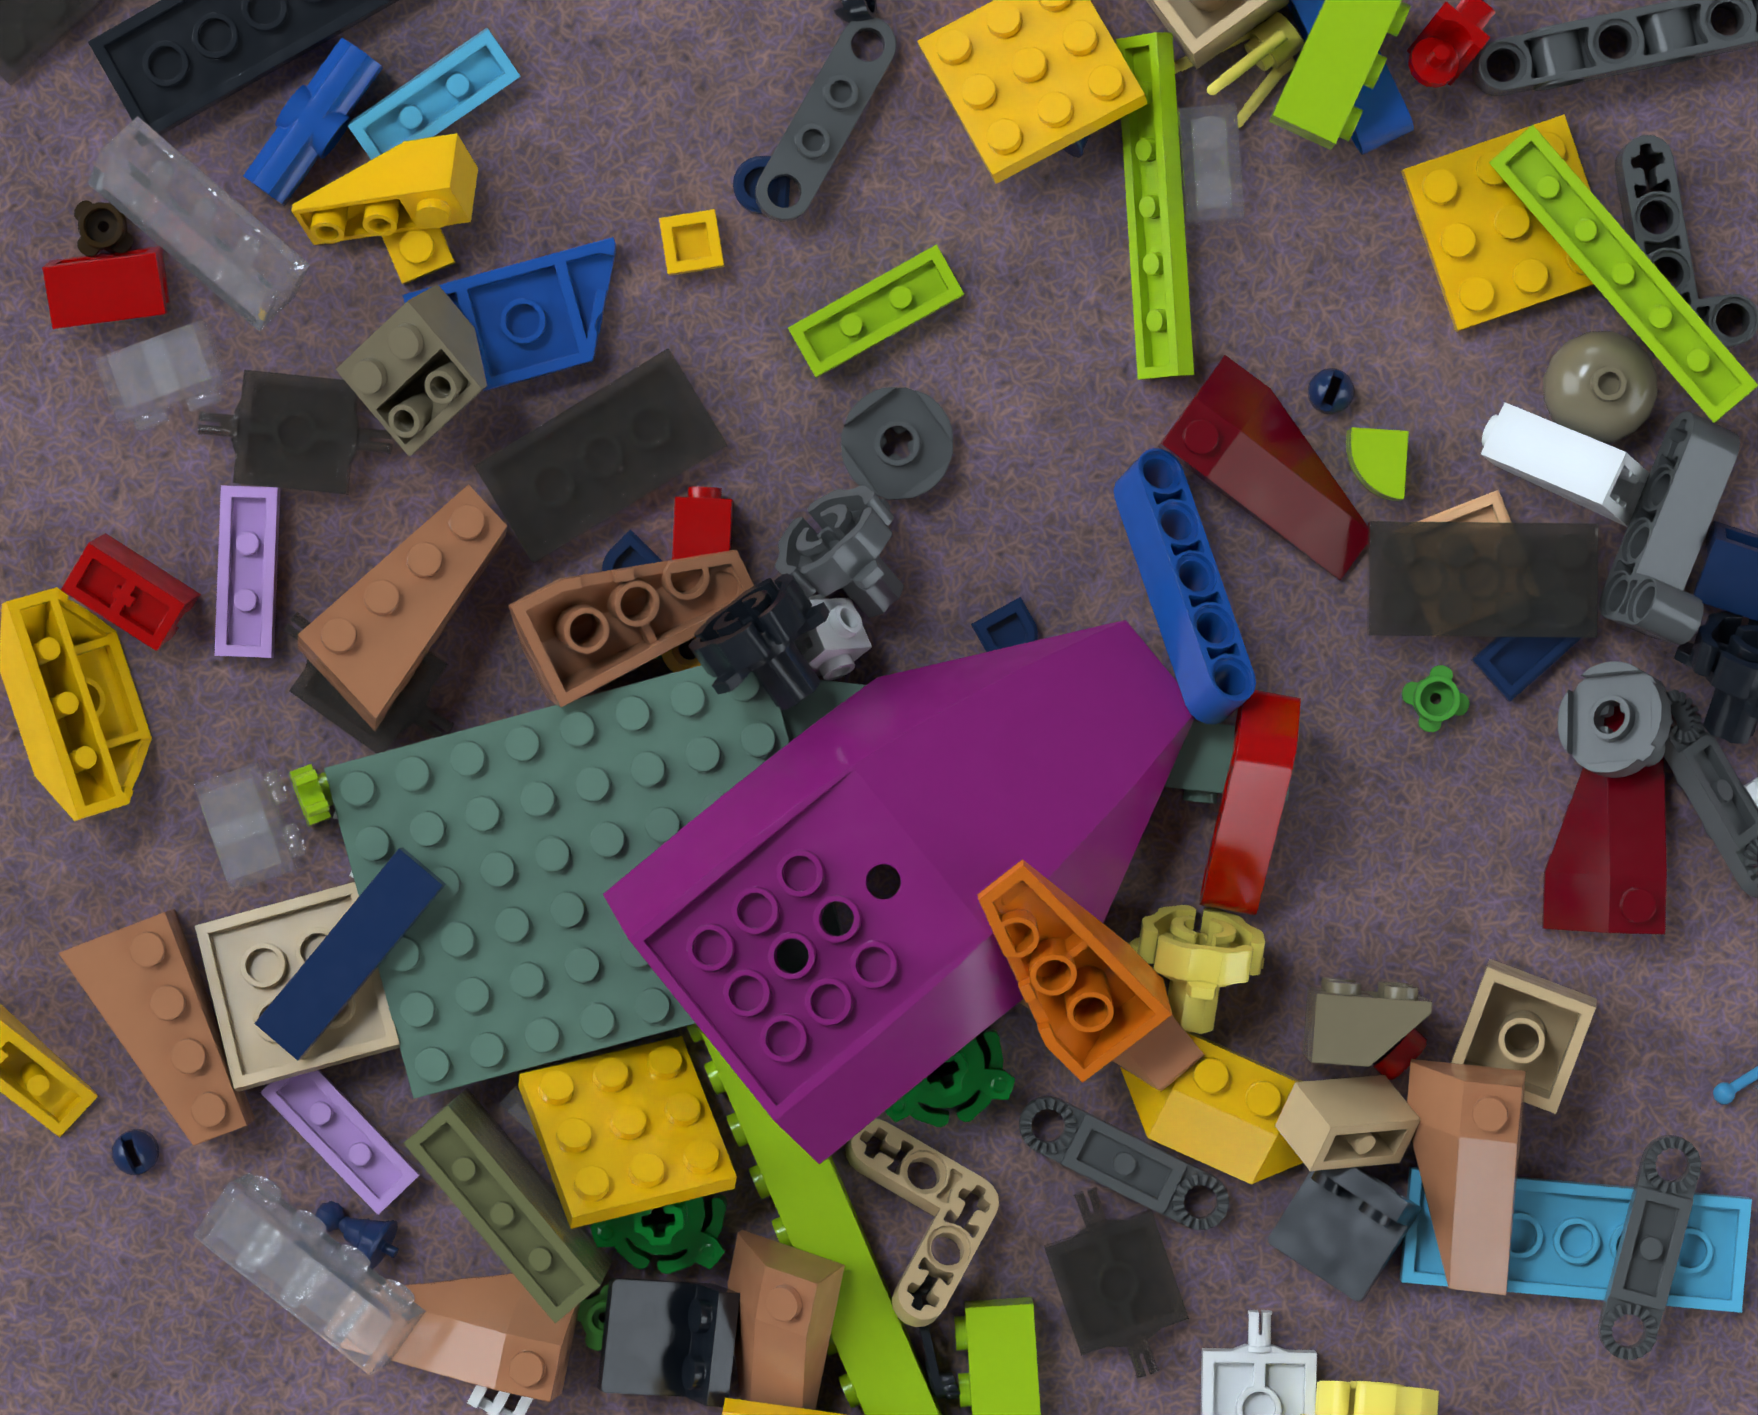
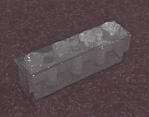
(198, 223)
(310, 1272)

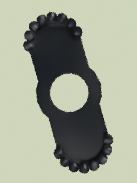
(941, 1383)

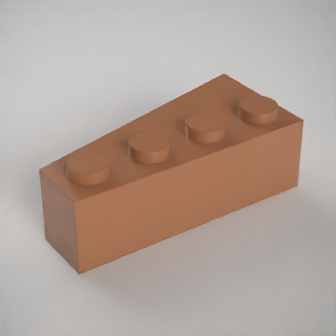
(400, 608)
(164, 1019)

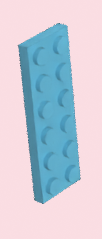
(1570, 1238)

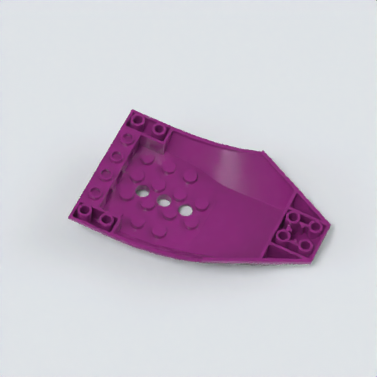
(950, 782)

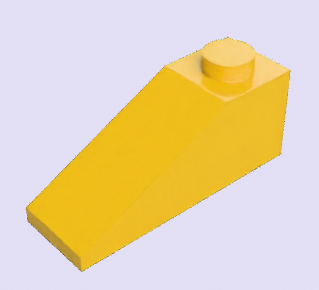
(39, 1078)

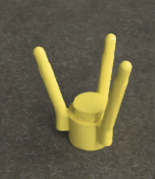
(1270, 45)

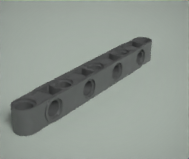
(1652, 38)

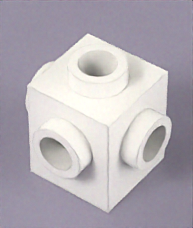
(837, 641)

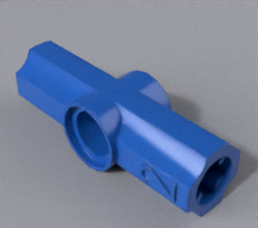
(313, 121)

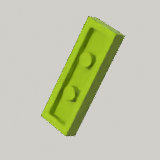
(876, 311)

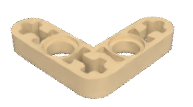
(940, 1201)

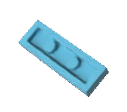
(436, 96)

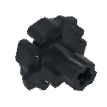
(759, 637)
(1729, 661)

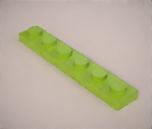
(1156, 213)
(1623, 274)

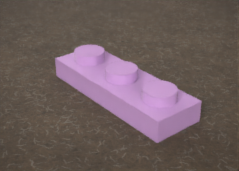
(247, 571)
(342, 1137)

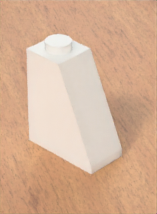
(1565, 462)

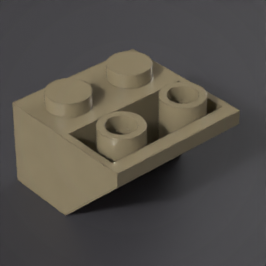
(418, 368)
(1356, 1024)

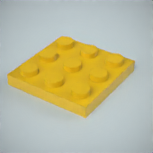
(1031, 78)
(1483, 237)
(626, 1132)

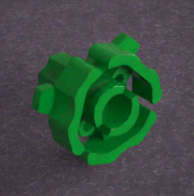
(958, 1086)
(667, 1238)

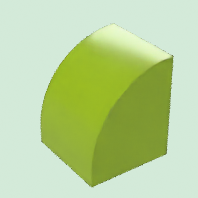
(1379, 460)

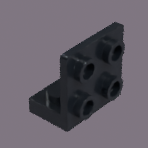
(1344, 1227)
(669, 1339)

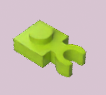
(312, 793)

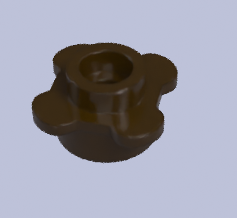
(92, 240)

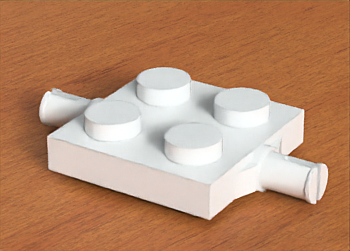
(1258, 1376)

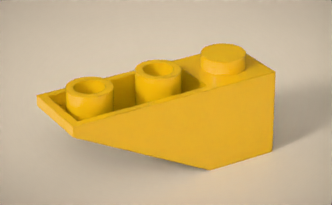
(399, 191)

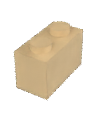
(1347, 1122)

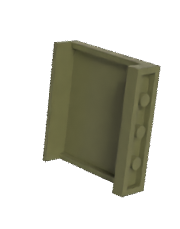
(509, 1205)

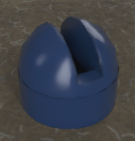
(1320, 386)
(144, 1148)

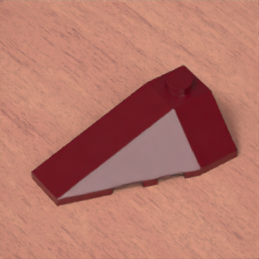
(1260, 460)
(1610, 854)

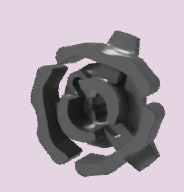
(844, 551)

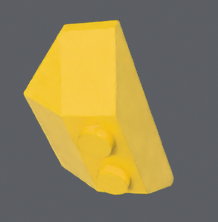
(73, 702)
(1220, 1113)

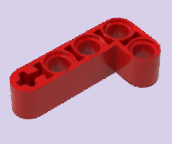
(1251, 802)

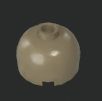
(1600, 386)

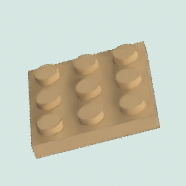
(254, 958)

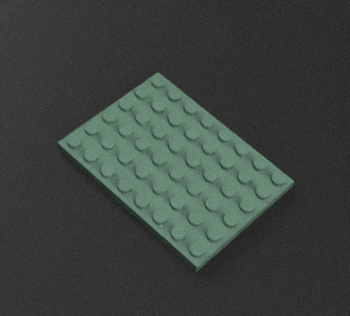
(528, 835)

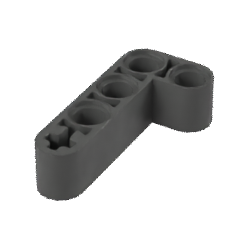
(1673, 243)
(1668, 531)

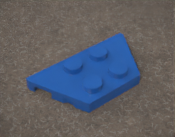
(536, 312)

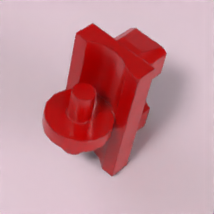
(1449, 42)

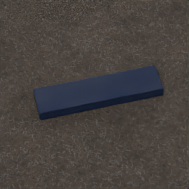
(350, 953)

